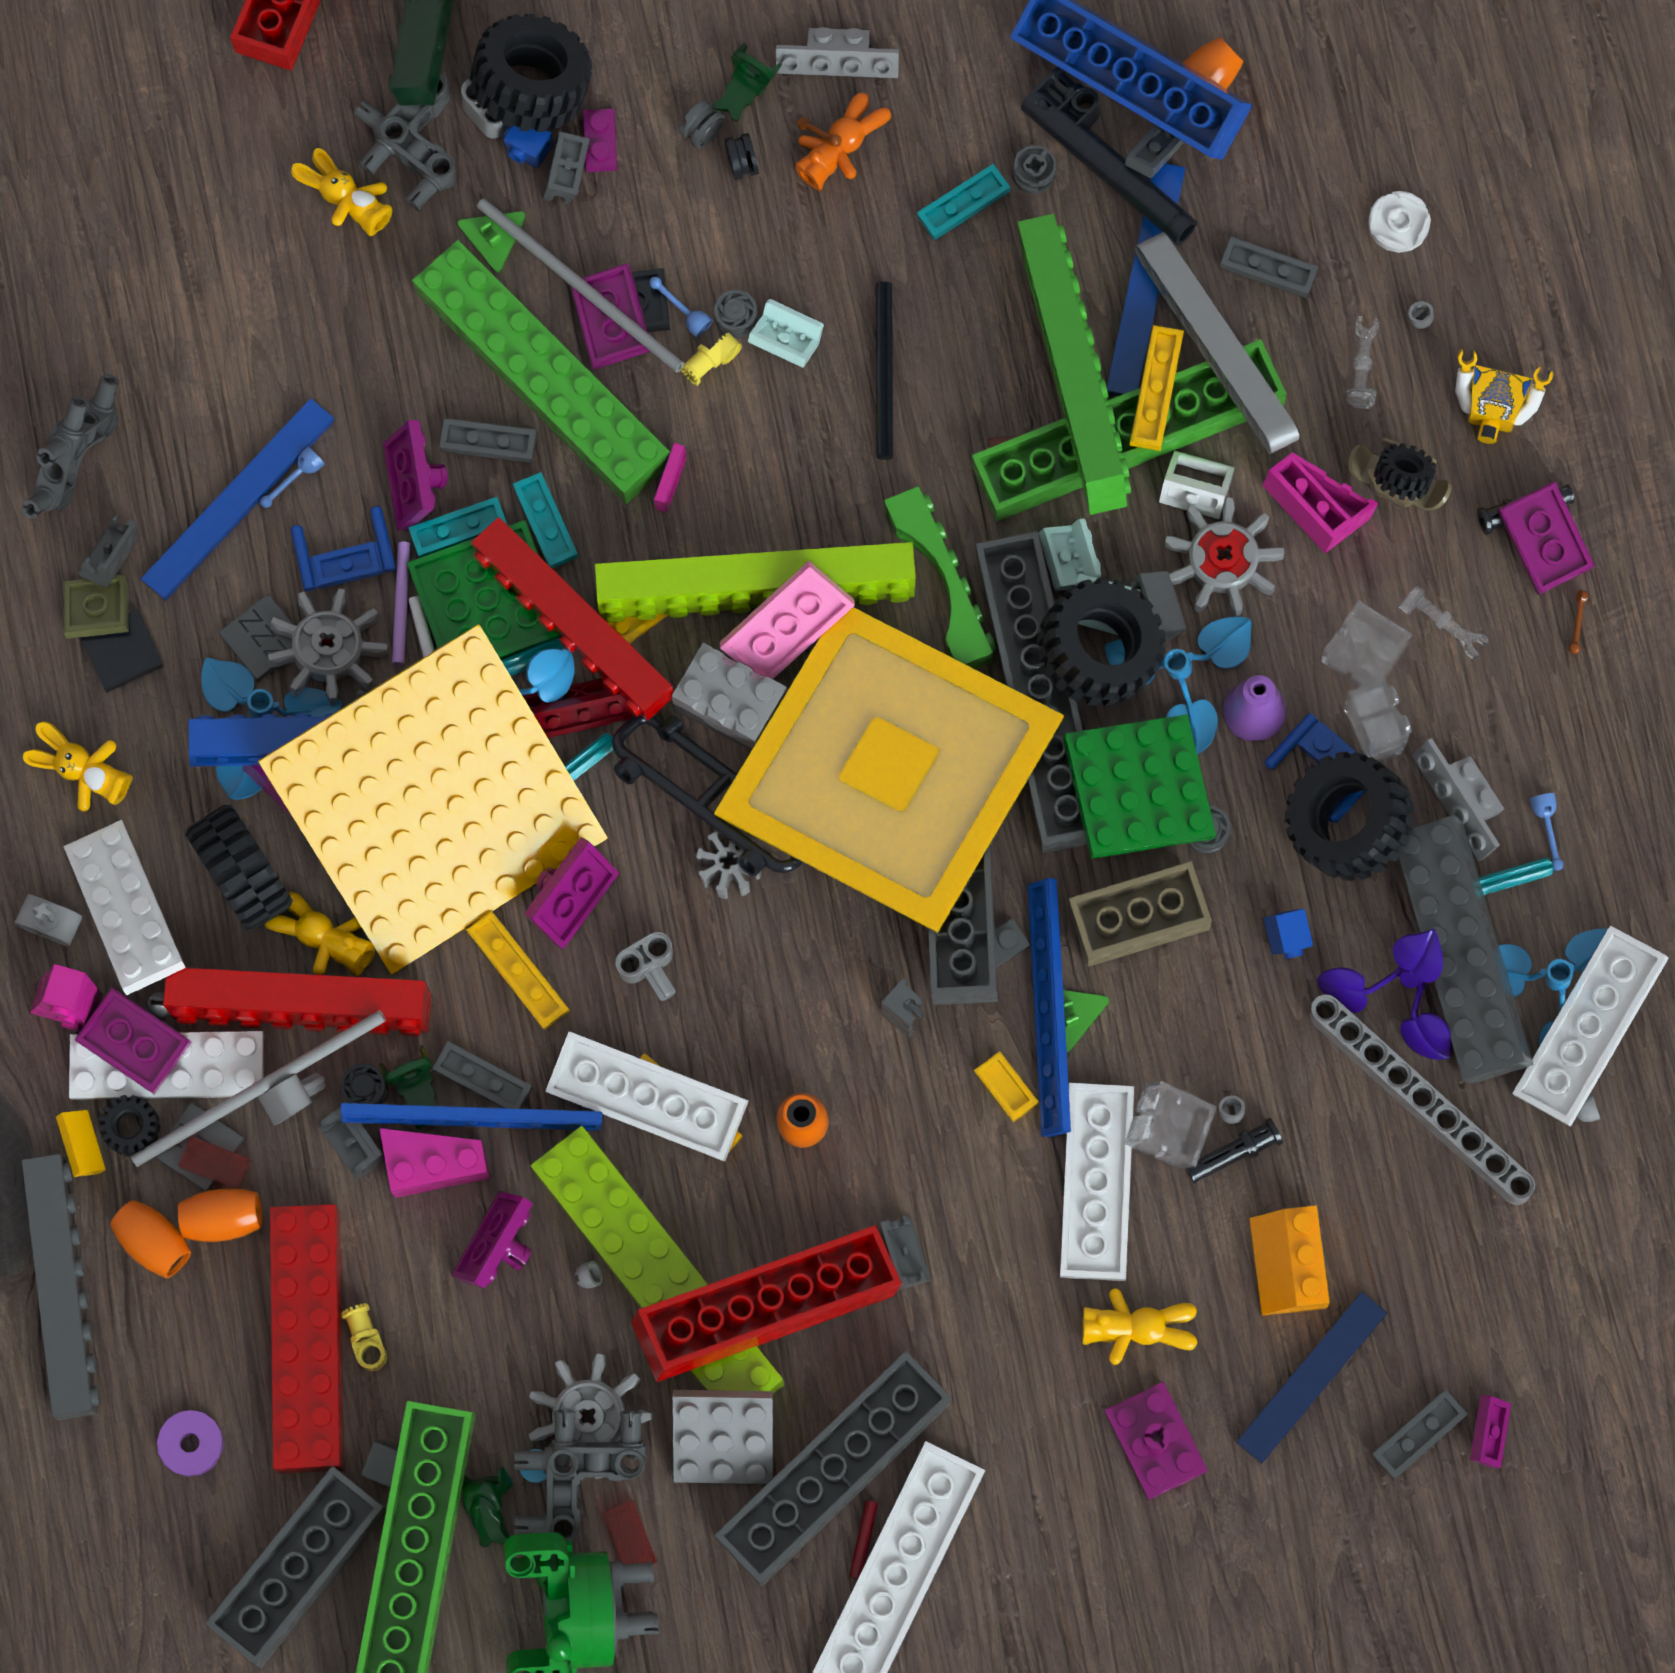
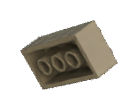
(1139, 914)

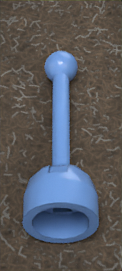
(696, 322)
(307, 462)
(1544, 807)

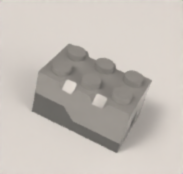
(727, 697)

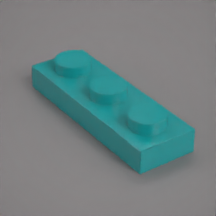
(963, 202)
(545, 520)
(455, 527)

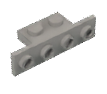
(838, 54)
(1462, 794)

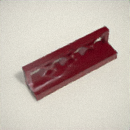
(579, 711)

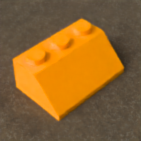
(1289, 1261)

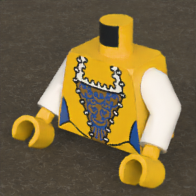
(1496, 398)

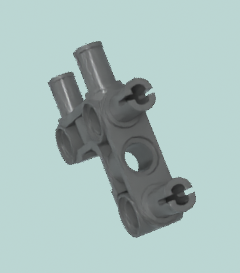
(410, 147)
(83, 426)
(589, 1460)

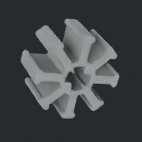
(717, 869)

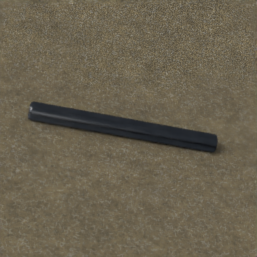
(884, 371)

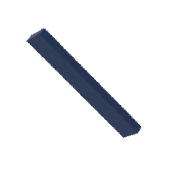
(1311, 1378)

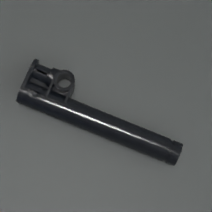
(1056, 110)

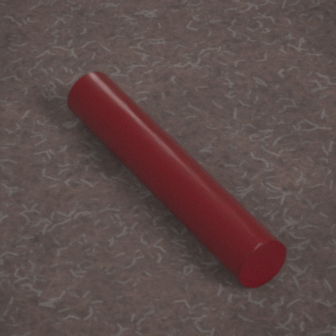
(863, 1539)

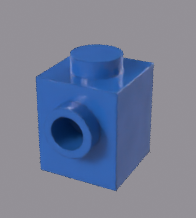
(527, 146)
(1288, 933)

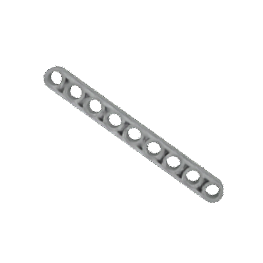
(1217, 343)
(1428, 1114)

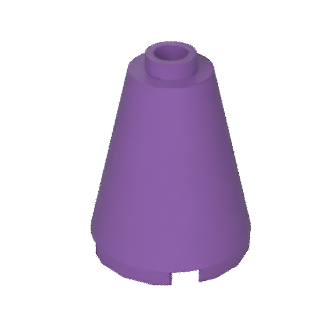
(1254, 709)

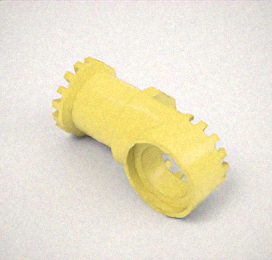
(705, 359)
(364, 1335)

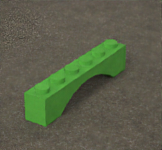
(912, 522)

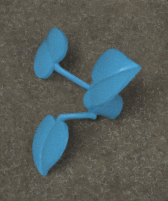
(1226, 643)
(550, 674)
(232, 683)
(1559, 971)

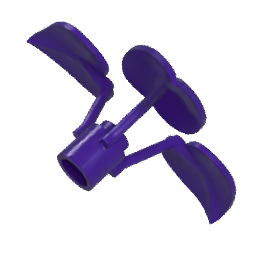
(1419, 962)

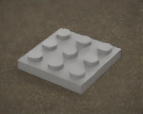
(723, 1436)

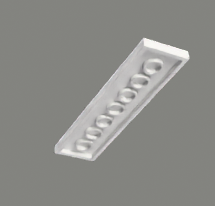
(901, 1564)

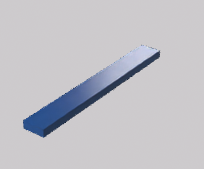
(1140, 301)
(237, 500)
(1049, 1008)
(470, 1116)

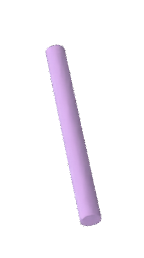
(401, 602)

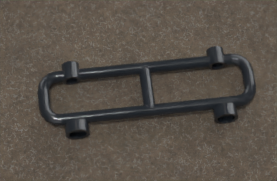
(632, 767)

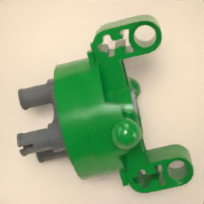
(579, 1603)

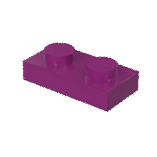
(601, 131)
(1490, 1431)

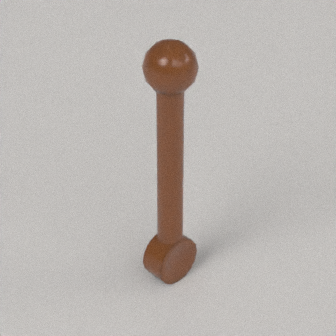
(803, 123)
(1581, 598)

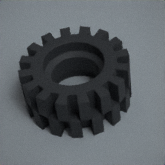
(1404, 471)
(115, 1112)

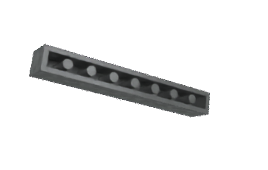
(60, 1287)

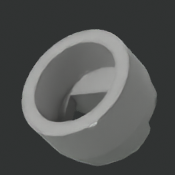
(1418, 311)
(157, 1010)
(1238, 1106)
(1589, 1111)
(589, 1275)

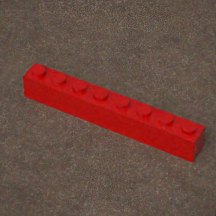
(573, 619)

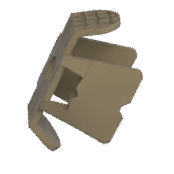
(1363, 465)

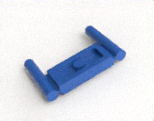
(347, 563)
(1317, 743)

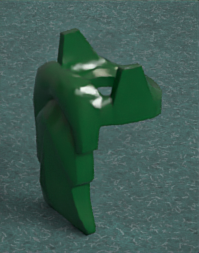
(747, 82)
(413, 1081)
(484, 1505)

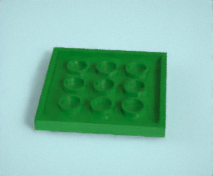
(464, 594)
(1139, 786)

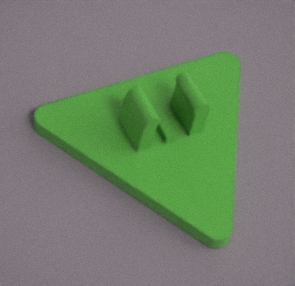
(490, 239)
(1080, 1013)

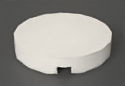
(1399, 221)

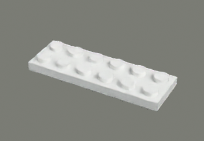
(124, 907)
(1590, 1025)
(210, 1068)
(647, 1096)
(1097, 1183)

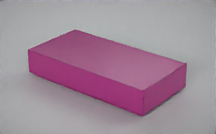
(670, 478)

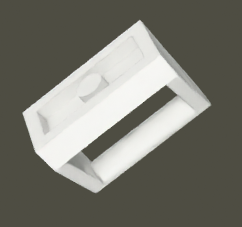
(1185, 491)

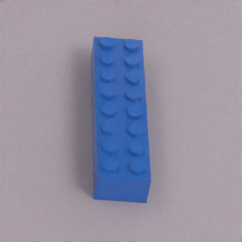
(1133, 73)

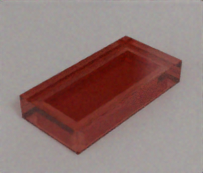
(214, 1163)
(629, 1534)

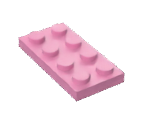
(787, 622)

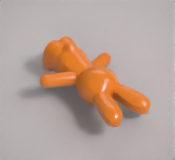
(824, 157)

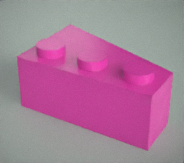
(1317, 502)
(66, 997)
(431, 1161)

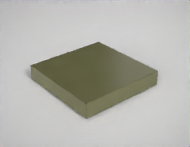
(94, 608)

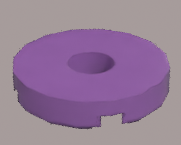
(185, 1424)

